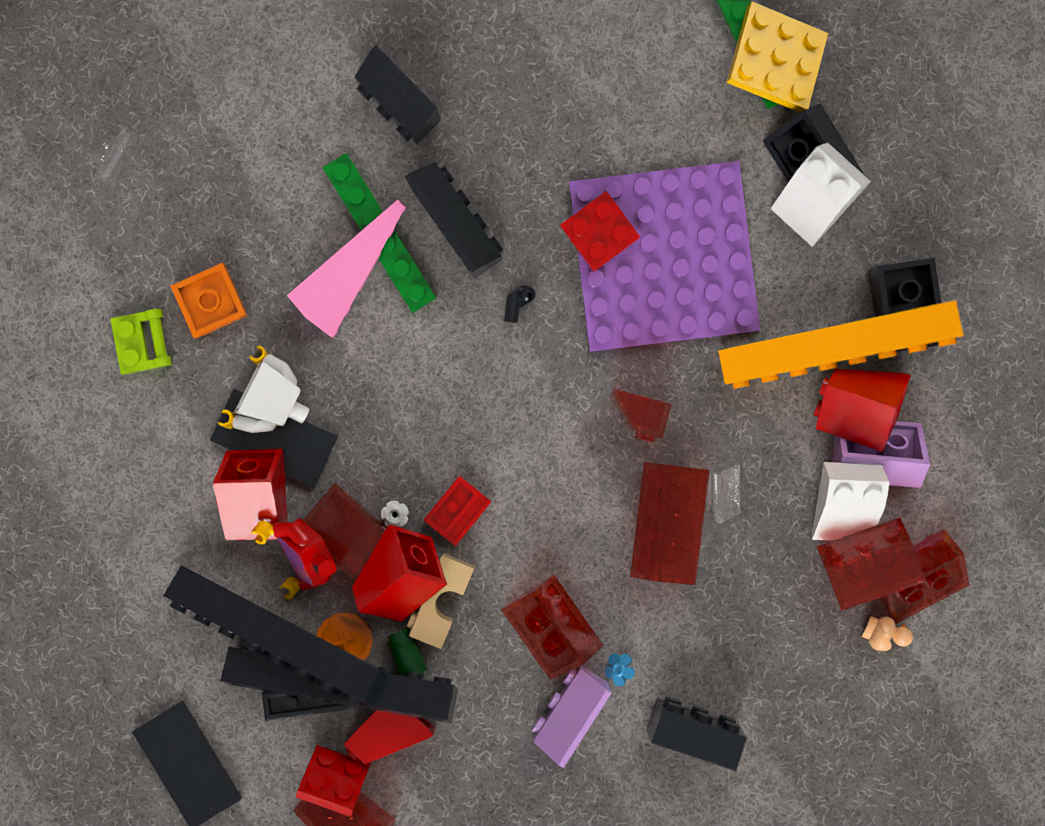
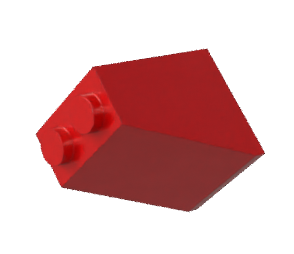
(861, 405)
(250, 490)
(399, 575)

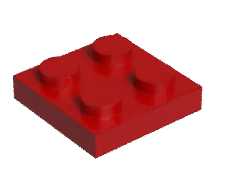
(600, 231)
(332, 780)

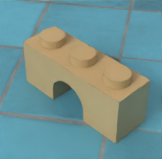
(429, 623)

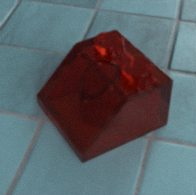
(642, 414)

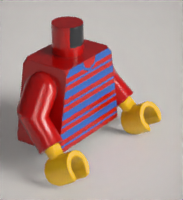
(304, 551)

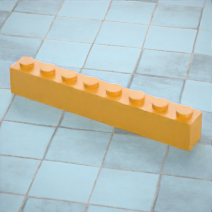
(841, 342)

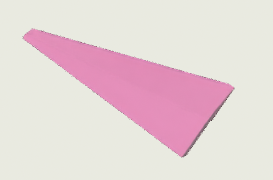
(332, 288)

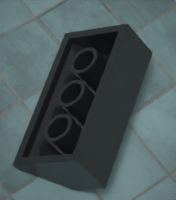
(454, 219)

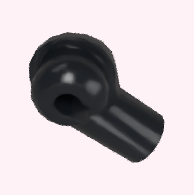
(516, 300)

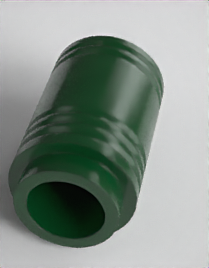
(406, 653)

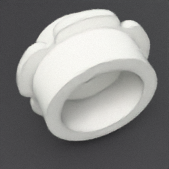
(400, 509)

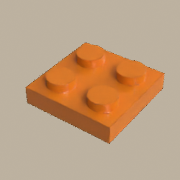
(209, 300)

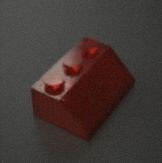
(871, 564)
(944, 574)
(552, 627)

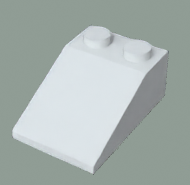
(819, 193)
(849, 499)

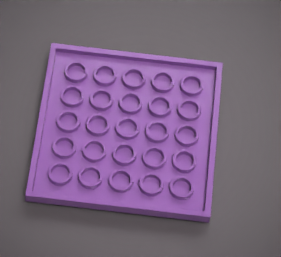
(685, 272)

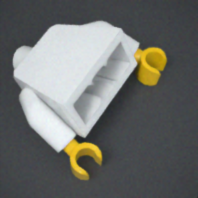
(267, 398)

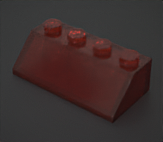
(669, 523)

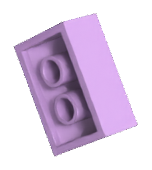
(903, 457)
(570, 714)

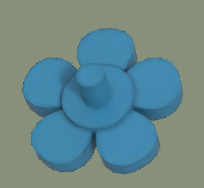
(619, 669)

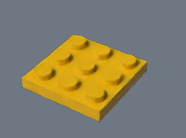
(777, 57)

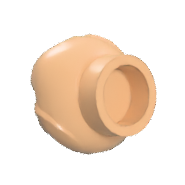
(882, 630)

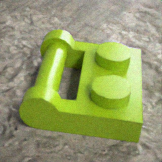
(131, 342)

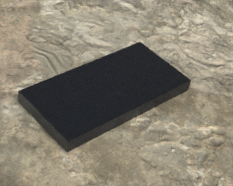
(303, 445)
(187, 764)

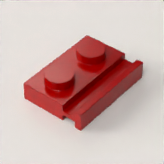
(457, 510)

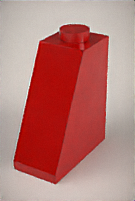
(385, 734)

